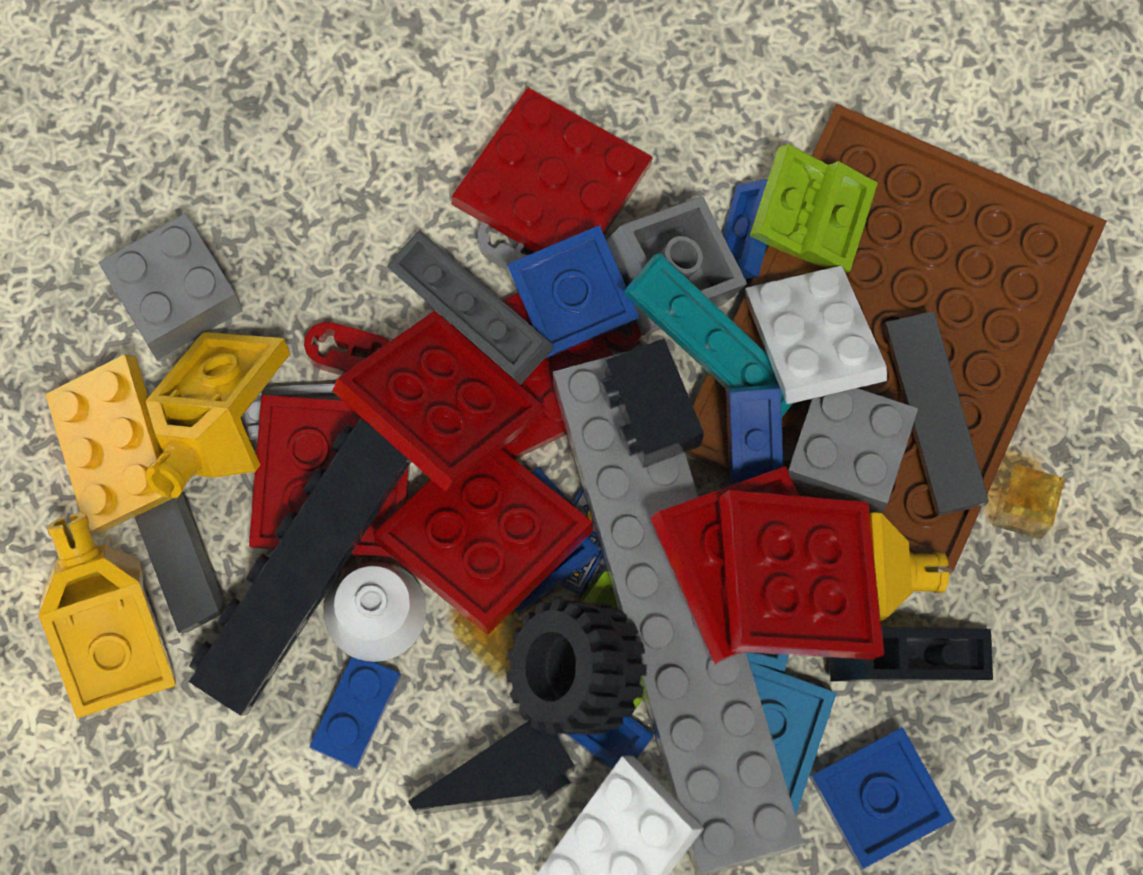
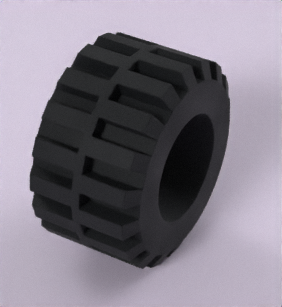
(605, 662)

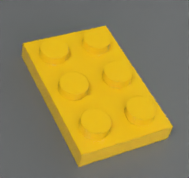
(107, 442)

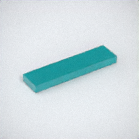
(700, 327)

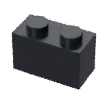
(652, 403)

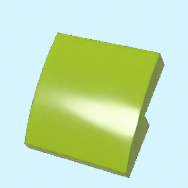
(813, 209)

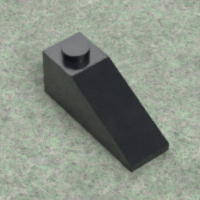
(922, 656)
(506, 772)

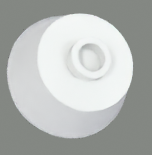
(375, 611)

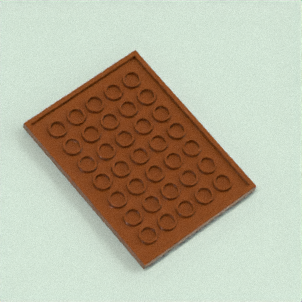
(951, 242)

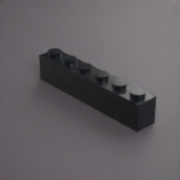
(300, 569)

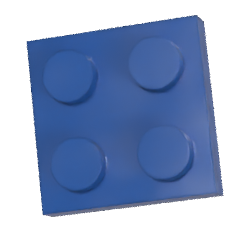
(573, 290)
(881, 798)

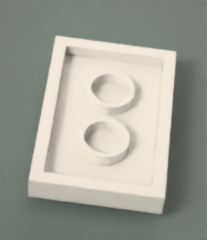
(815, 335)
(626, 829)

